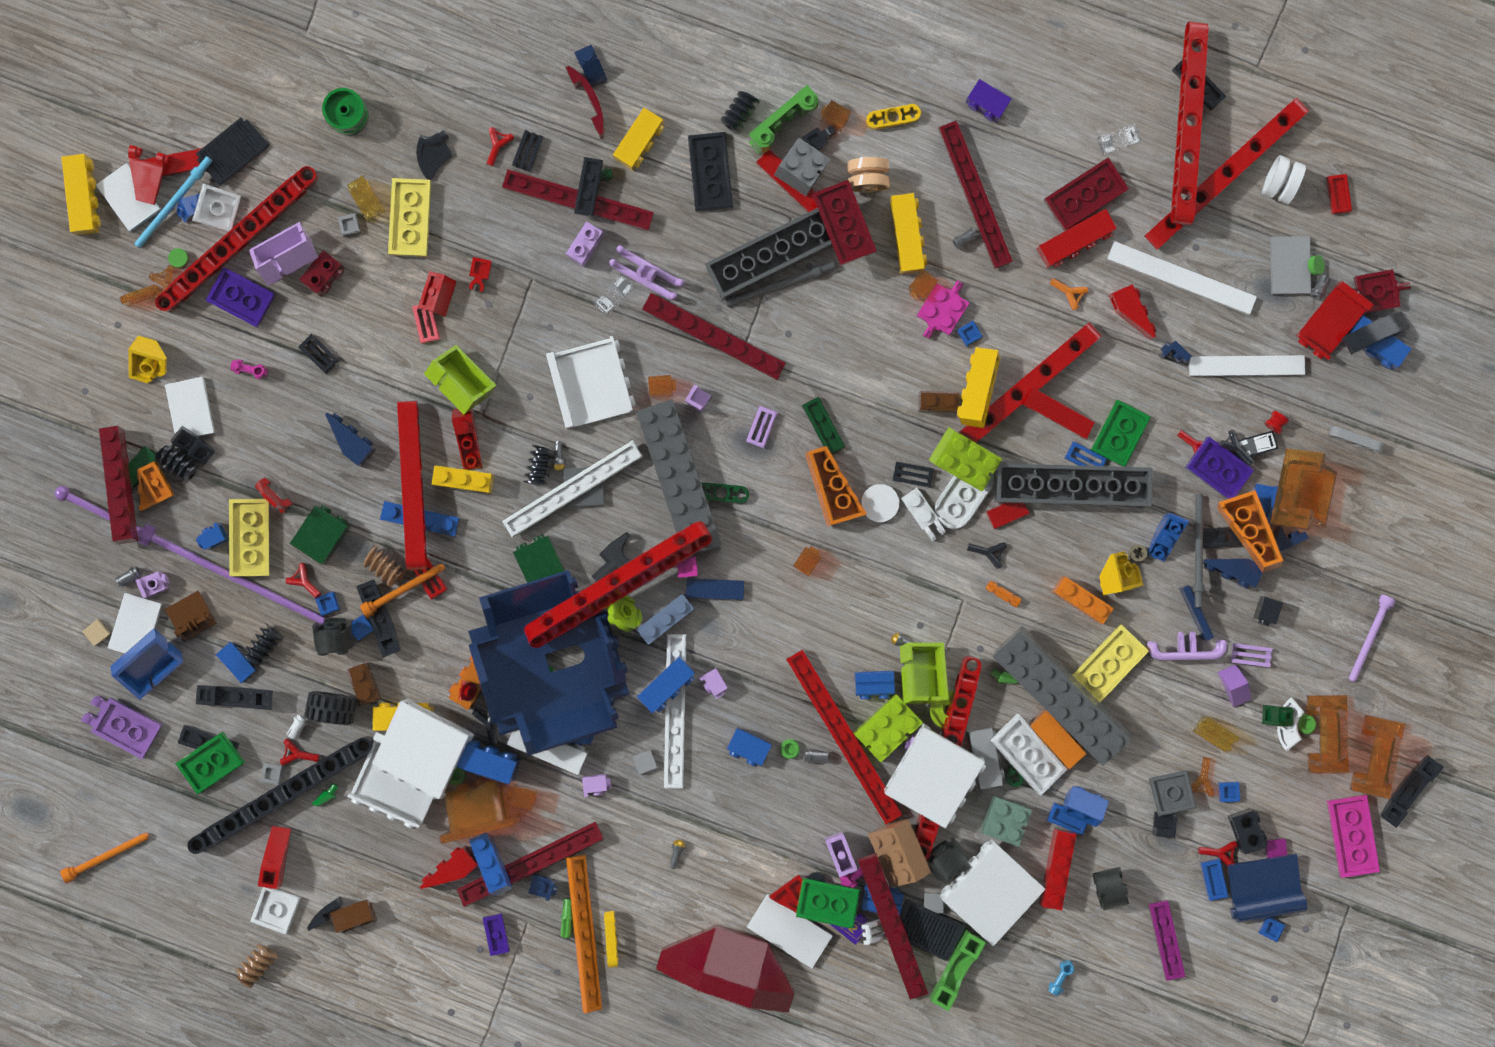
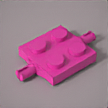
(943, 309)

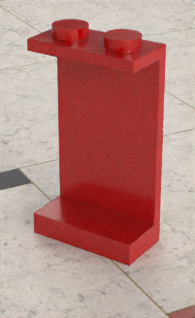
(1333, 320)

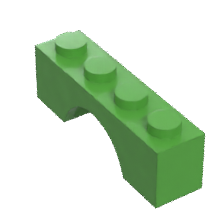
(954, 972)

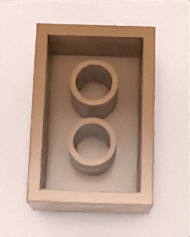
(899, 853)

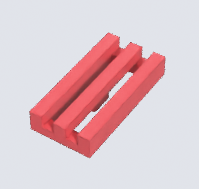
(430, 338)

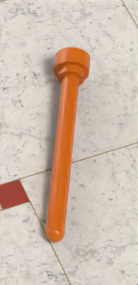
(369, 608)
(70, 873)

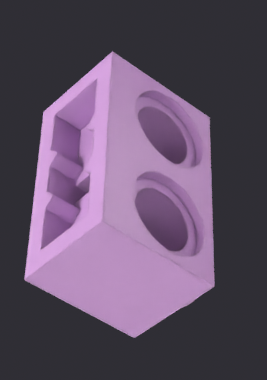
(585, 244)

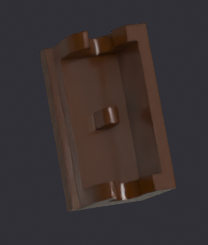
(353, 916)

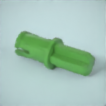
(567, 919)

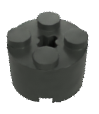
(333, 636)
(946, 860)
(1110, 888)

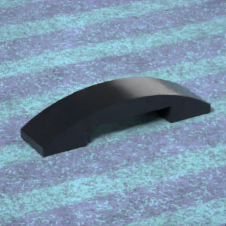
(1375, 332)
(381, 620)
(234, 696)
(1410, 789)

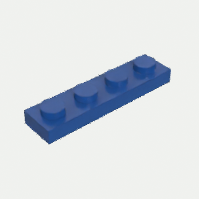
(433, 521)

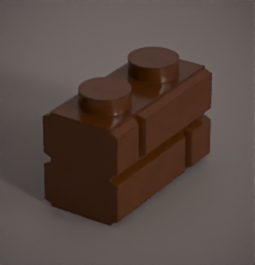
(938, 401)
(364, 684)

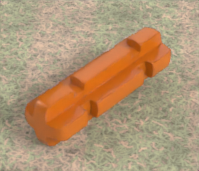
(1003, 594)

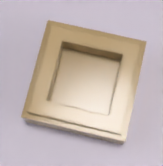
(96, 632)

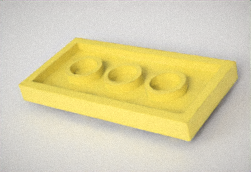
(409, 217)
(249, 537)
(1110, 662)

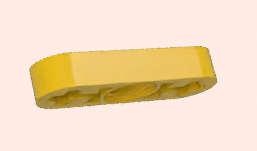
(907, 119)
(611, 939)

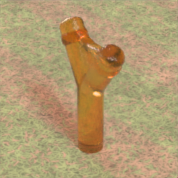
(168, 277)
(1203, 778)

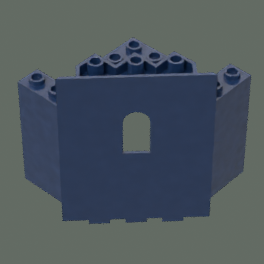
(517, 679)

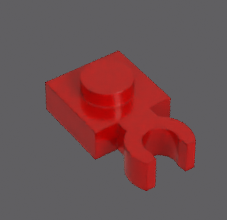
(480, 270)

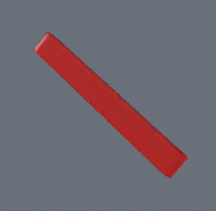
(412, 485)

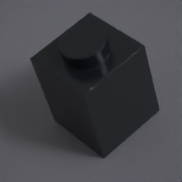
(1267, 611)

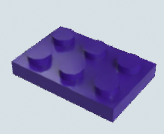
(240, 297)
(1219, 468)

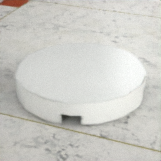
(880, 503)

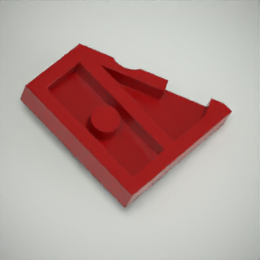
(788, 894)

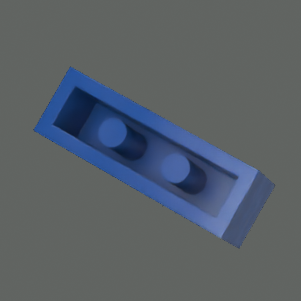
(1388, 351)
(666, 685)
(490, 864)

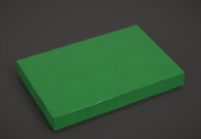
(1120, 433)
(210, 762)
(828, 903)

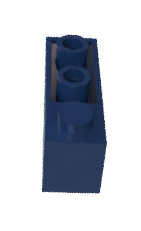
(351, 445)
(1241, 570)

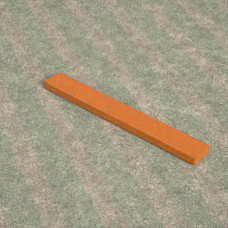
(584, 933)

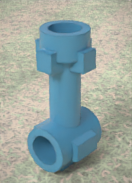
(1066, 969)

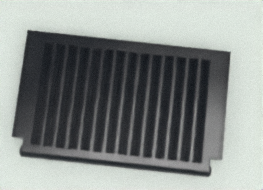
(232, 150)
(930, 930)

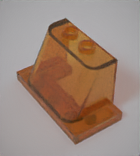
(1303, 490)
(1333, 733)
(1383, 757)
(477, 810)

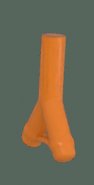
(1069, 291)

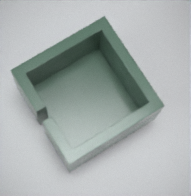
(1005, 820)

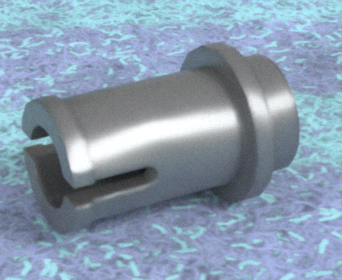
(965, 238)
(1318, 291)
(129, 576)
(815, 756)

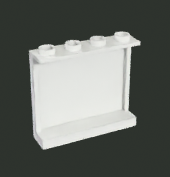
(590, 383)
(421, 749)
(934, 776)
(387, 794)
(991, 892)

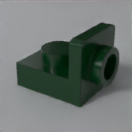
(1277, 715)

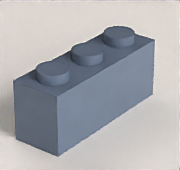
(665, 619)

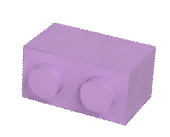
(841, 854)

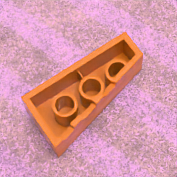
(832, 488)
(1251, 527)

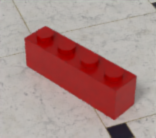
(1077, 238)
(1058, 869)

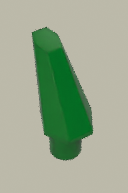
(326, 795)

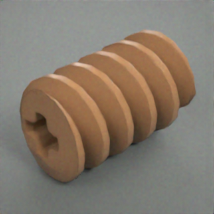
(383, 567)
(256, 965)

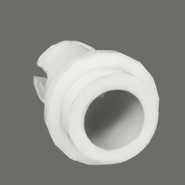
(297, 726)

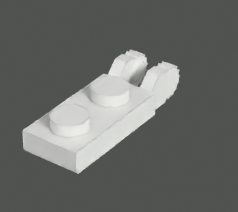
(922, 512)

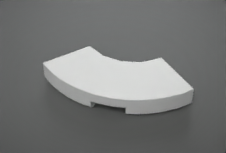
(1289, 735)

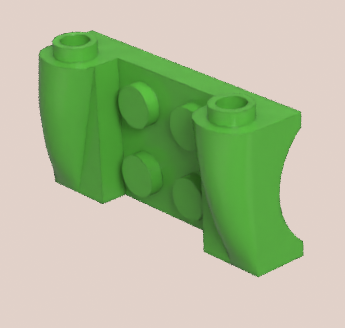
(802, 103)

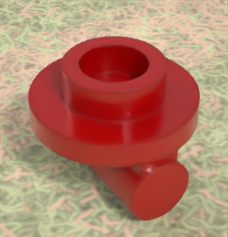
(467, 691)

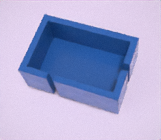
(146, 658)
(489, 762)

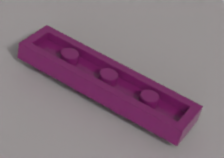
(1166, 940)

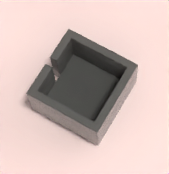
(802, 166)

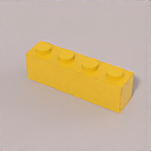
(80, 194)
(907, 233)
(979, 387)

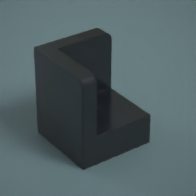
(1164, 825)

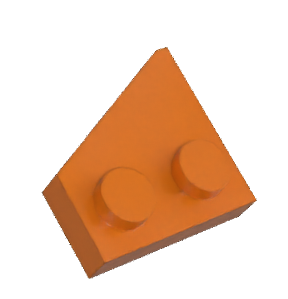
(152, 485)

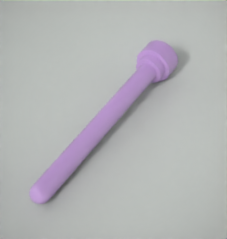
(1385, 604)

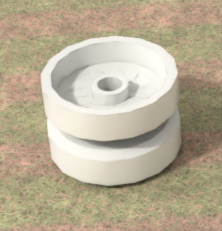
(1283, 179)

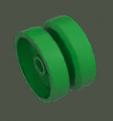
(337, 103)

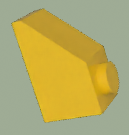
(146, 360)
(1119, 574)

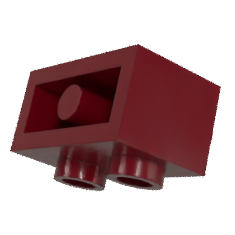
(322, 273)

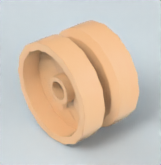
(869, 174)

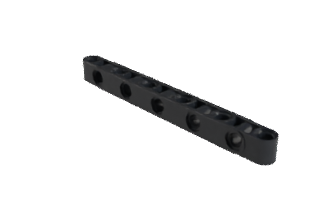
(280, 795)

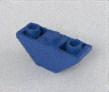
(1166, 536)

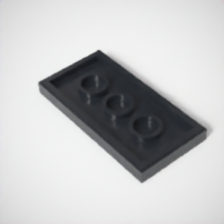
(710, 171)

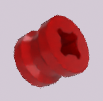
(1276, 422)

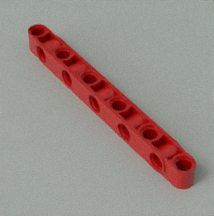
(1189, 137)
(1235, 165)
(236, 239)
(1055, 362)
(618, 584)
(955, 724)

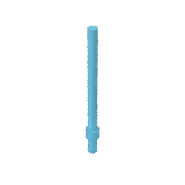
(196, 174)

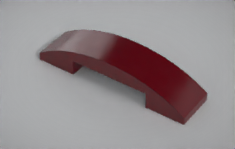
(578, 81)

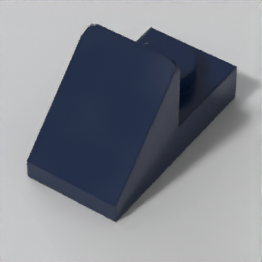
(591, 66)
(1293, 538)

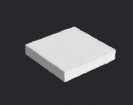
(216, 208)
(275, 909)

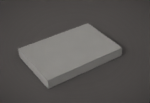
(1290, 265)

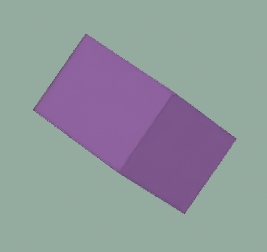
(1235, 685)

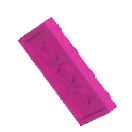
(1353, 836)

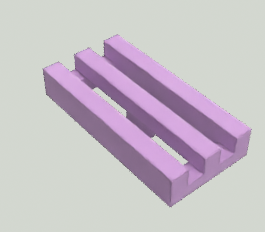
(767, 412)
(1267, 657)

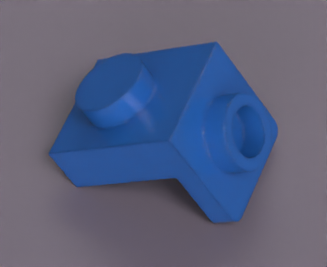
(187, 206)

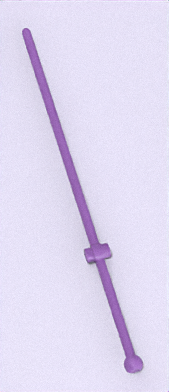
(147, 534)

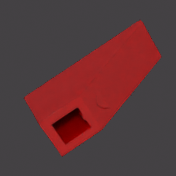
(1129, 307)
(467, 439)
(274, 858)
(455, 868)

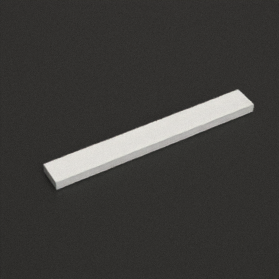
(1181, 278)
(572, 489)
(675, 720)

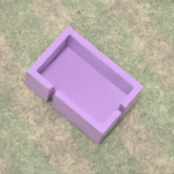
(283, 254)

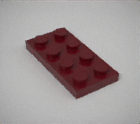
(1086, 194)
(844, 222)

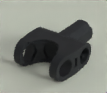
(613, 557)

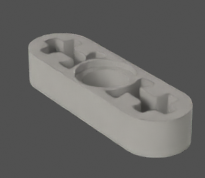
(1356, 439)

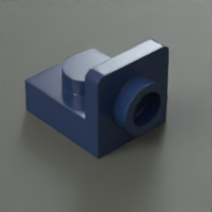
(1178, 352)
(543, 887)

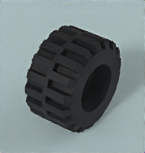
(330, 708)

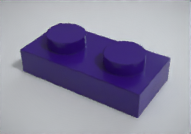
(496, 934)

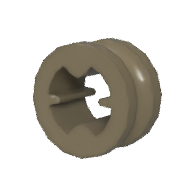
(1132, 555)

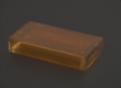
(141, 295)

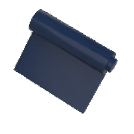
(1266, 888)

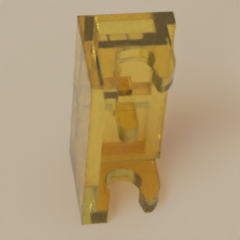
(365, 198)
(1215, 733)

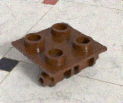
(190, 616)

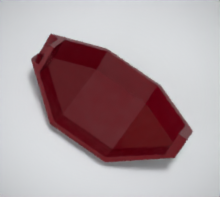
(729, 968)

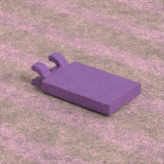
(122, 726)

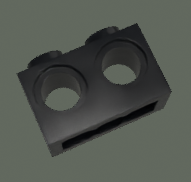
(1243, 833)

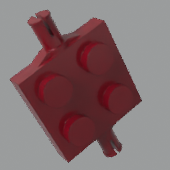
(1380, 289)

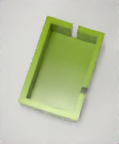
(459, 379)
(965, 459)
(924, 673)
(887, 727)

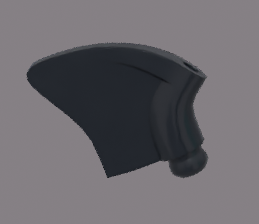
(432, 153)

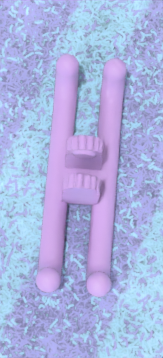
(646, 273)
(1219, 651)

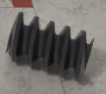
(738, 111)
(176, 463)
(539, 466)
(263, 645)

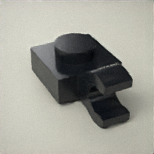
(818, 138)

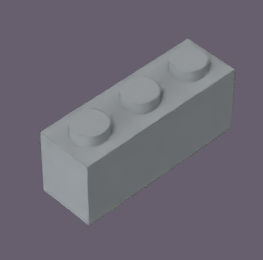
(982, 747)

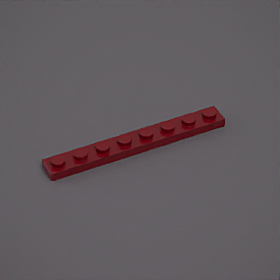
(975, 194)
(567, 197)
(713, 336)
(536, 861)
(893, 926)

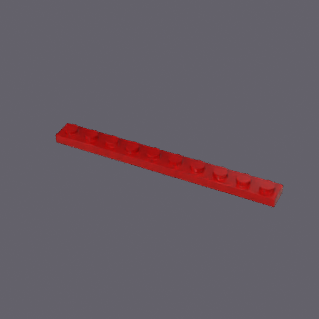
(843, 736)

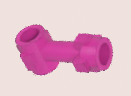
(258, 371)
(850, 879)

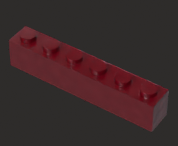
(118, 485)

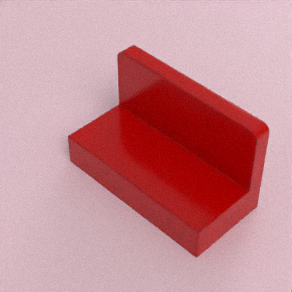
(437, 293)

